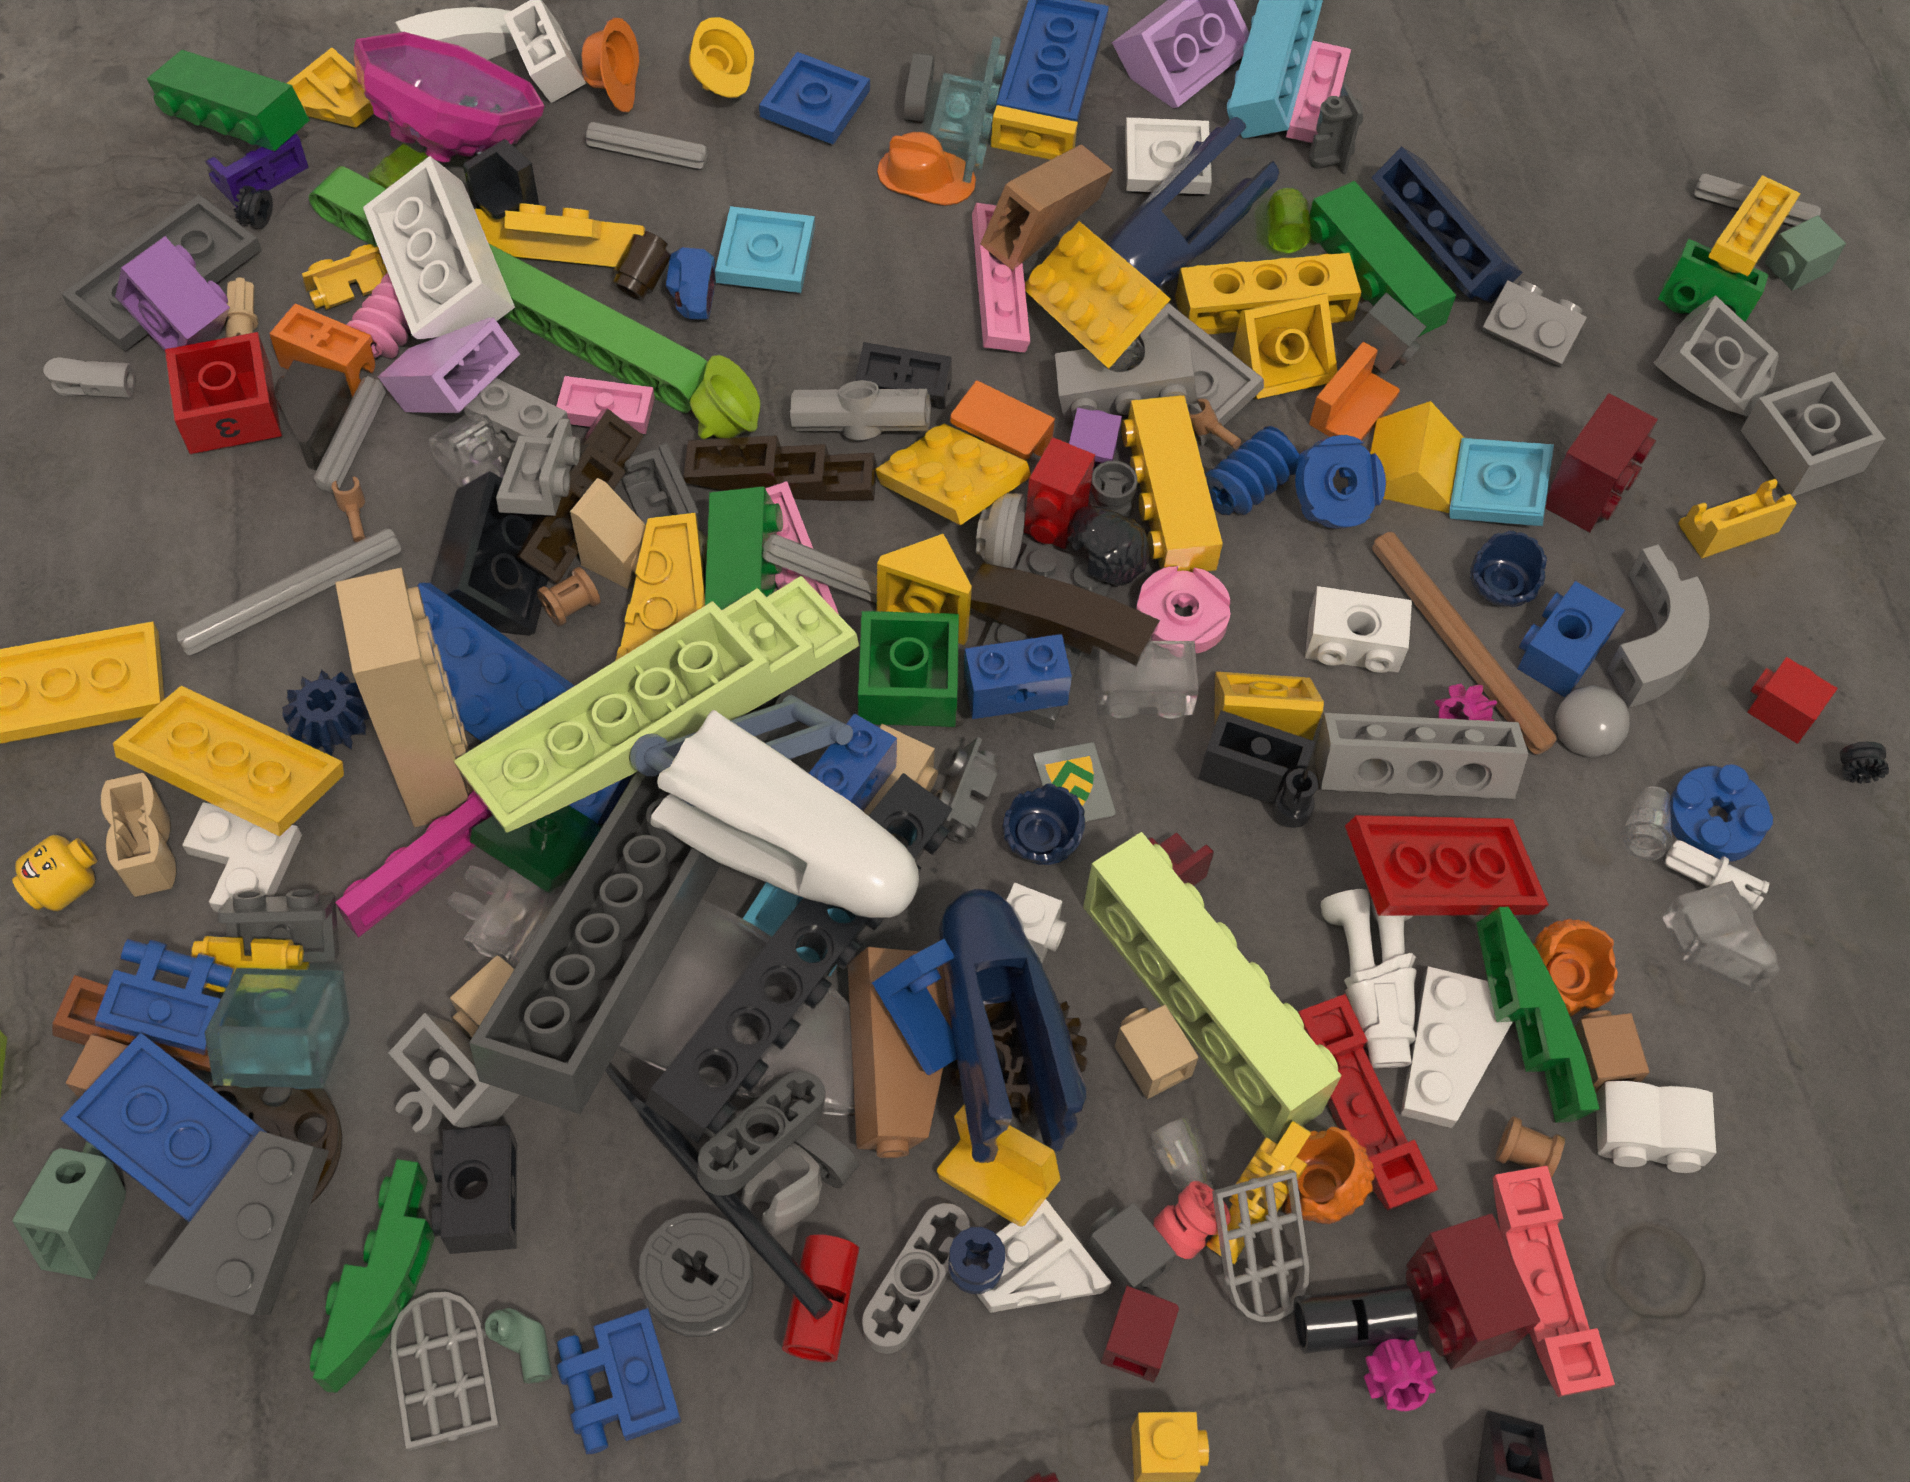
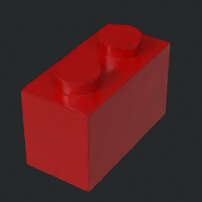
(1057, 491)

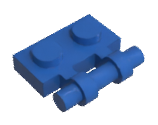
(158, 1009)
(636, 1378)

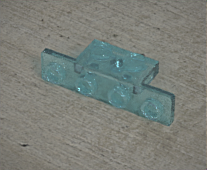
(962, 113)

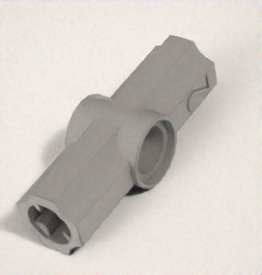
(861, 410)

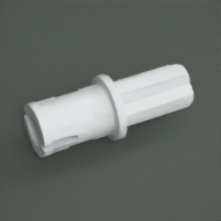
(1713, 871)

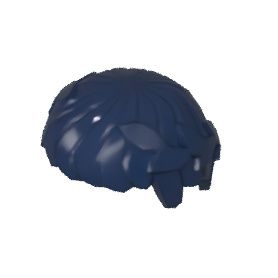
(1509, 569)
(1044, 825)

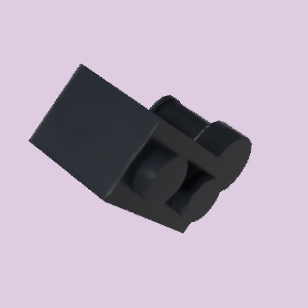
(1263, 766)

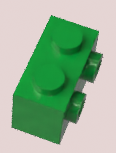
(1699, 278)

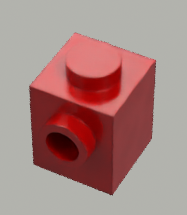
(1790, 699)

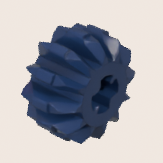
(326, 712)

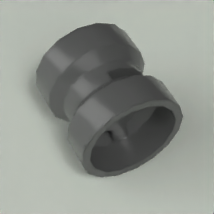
(1113, 487)

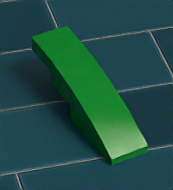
(1528, 996)

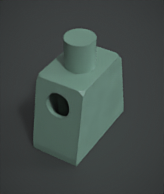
(71, 1212)

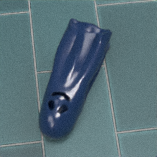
(1151, 239)
(996, 966)

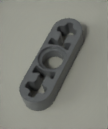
(755, 1154)

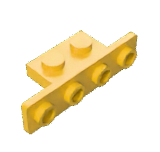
(558, 238)

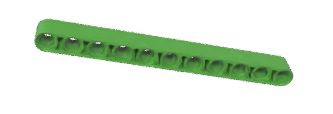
(548, 307)

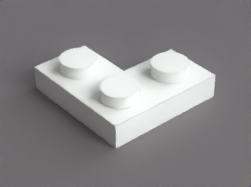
(251, 854)

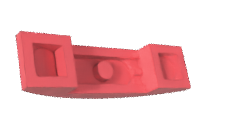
(1562, 1339)

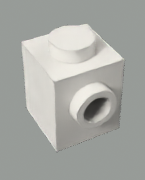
(1039, 917)

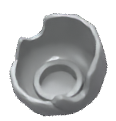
(1592, 721)

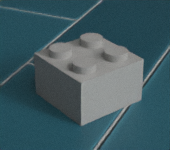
(1812, 434)

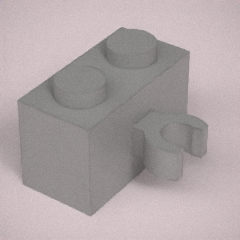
(443, 1067)

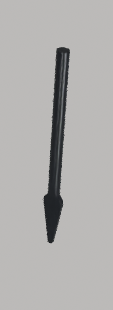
(729, 1205)

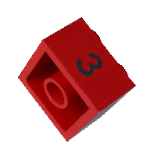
(222, 393)

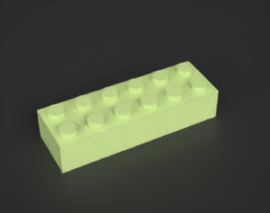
(1210, 987)

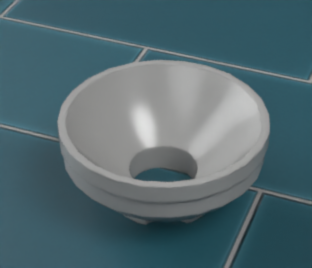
(1001, 531)

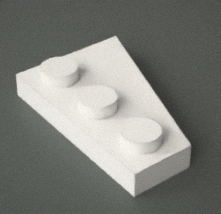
(1452, 1046)

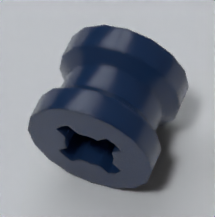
(974, 1271)

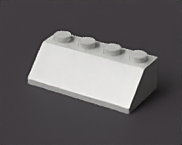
(436, 252)

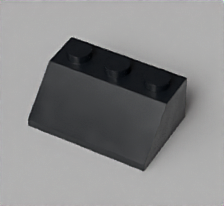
(481, 561)

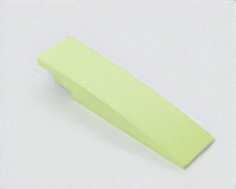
(663, 687)

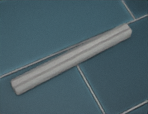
(288, 591)

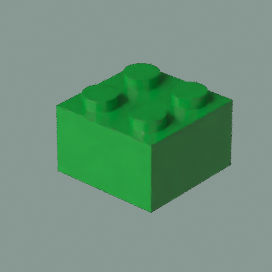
(908, 668)

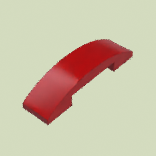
(1363, 1108)

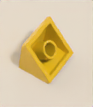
(1288, 344)
(1418, 456)
(925, 581)
(1272, 700)

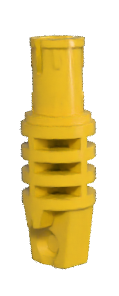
(1267, 1160)

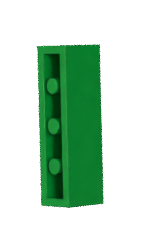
(228, 99)
(1381, 256)
(736, 535)

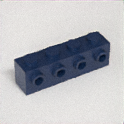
(1445, 225)

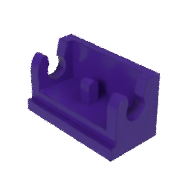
(259, 169)

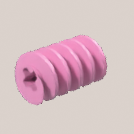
(383, 320)

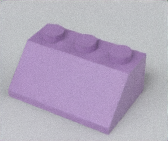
(1182, 47)

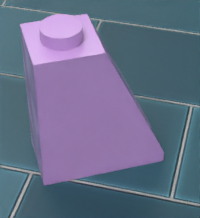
(449, 369)

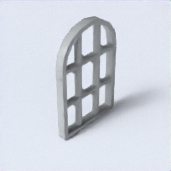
(1248, 1231)
(430, 1390)

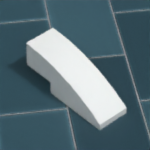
(473, 28)

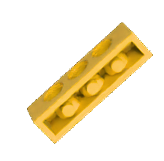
(1218, 293)

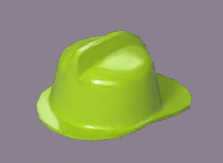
(725, 400)

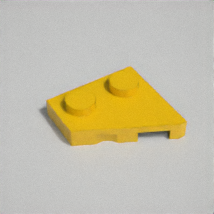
(332, 91)

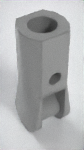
(93, 378)

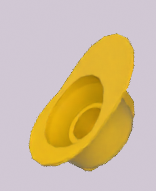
(721, 57)

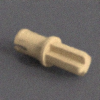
(241, 313)

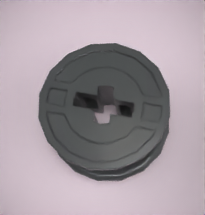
(696, 1307)

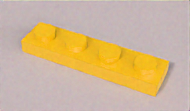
(1753, 226)

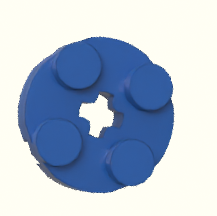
(1315, 486)
(1733, 791)

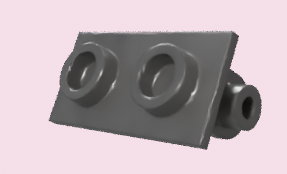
(967, 774)

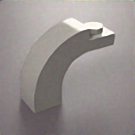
(1681, 618)

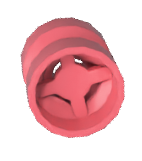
(1190, 1220)

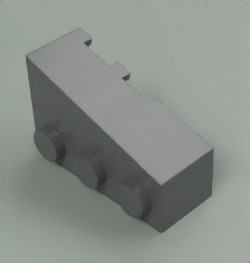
(246, 1228)

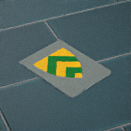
(1081, 773)

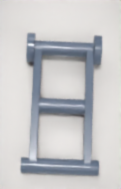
(654, 754)

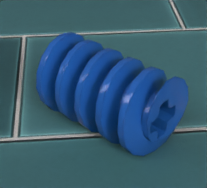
(1252, 472)

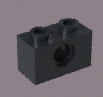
(491, 1218)

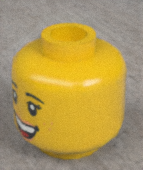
(55, 873)

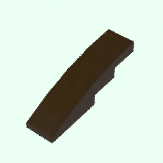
(603, 455)
(764, 462)
(1052, 607)

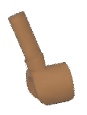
(1207, 422)
(351, 503)

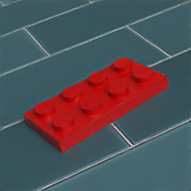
(1445, 865)

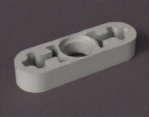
(882, 1305)

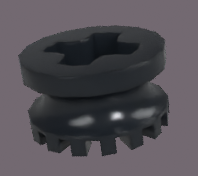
(253, 207)
(1864, 761)

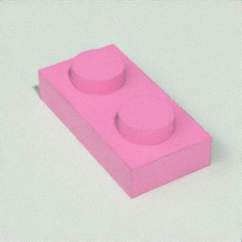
(588, 397)

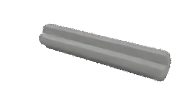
(646, 145)
(1734, 194)
(350, 433)
(821, 567)

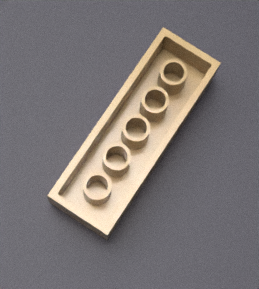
(405, 691)

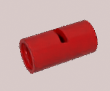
(832, 1268)

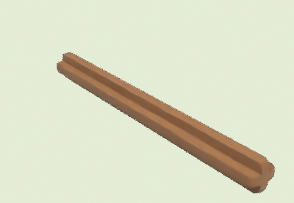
(1463, 642)

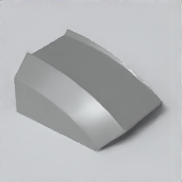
(1719, 358)

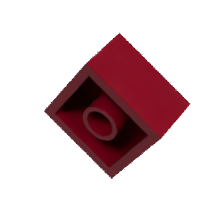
(1602, 463)
(1470, 1292)

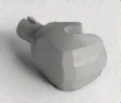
(787, 1184)

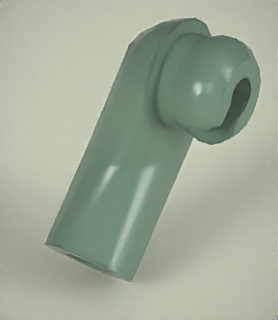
(524, 1337)

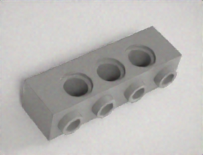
(1420, 755)

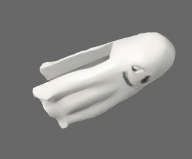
(781, 824)

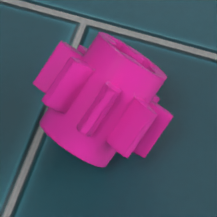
(1476, 705)
(1400, 1374)

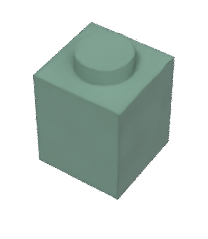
(1805, 252)

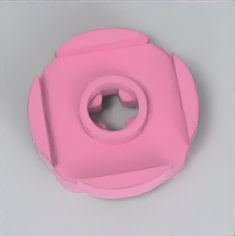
(1199, 590)

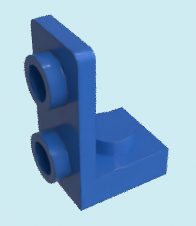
(914, 1009)

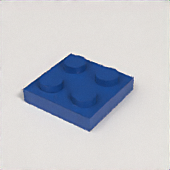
(814, 98)

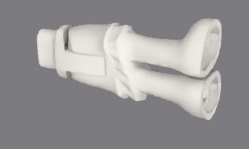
(1381, 993)

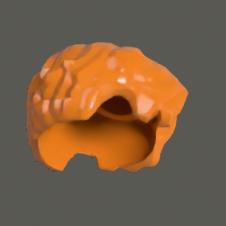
(1579, 963)
(1335, 1176)

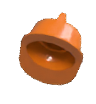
(612, 62)
(923, 170)

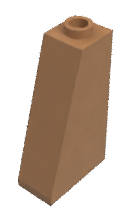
(1043, 204)
(890, 1087)

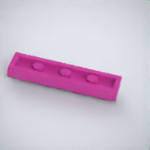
(412, 867)

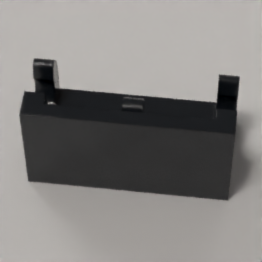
(906, 369)

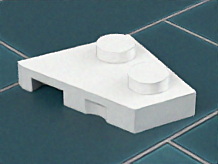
(1043, 1265)

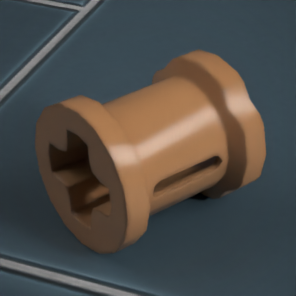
(568, 596)
(1529, 1147)

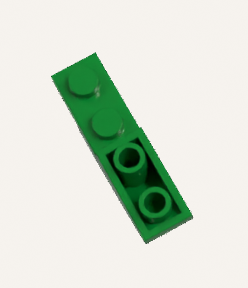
(371, 1297)

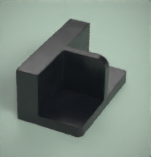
(500, 180)

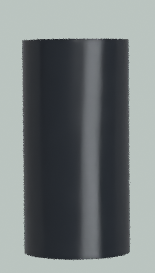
(1355, 1318)

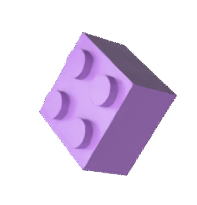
(171, 296)

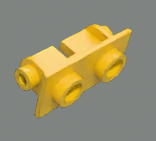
(333, 278)
(265, 954)

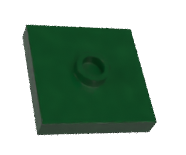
(542, 850)

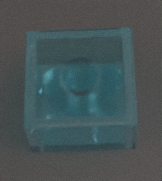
(277, 1028)

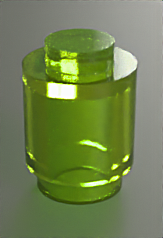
(1288, 220)

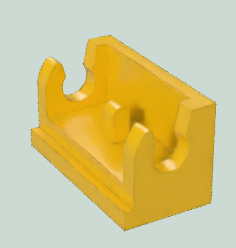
(1736, 521)

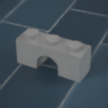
(1091, 386)

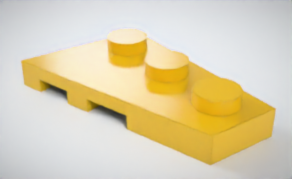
(667, 580)

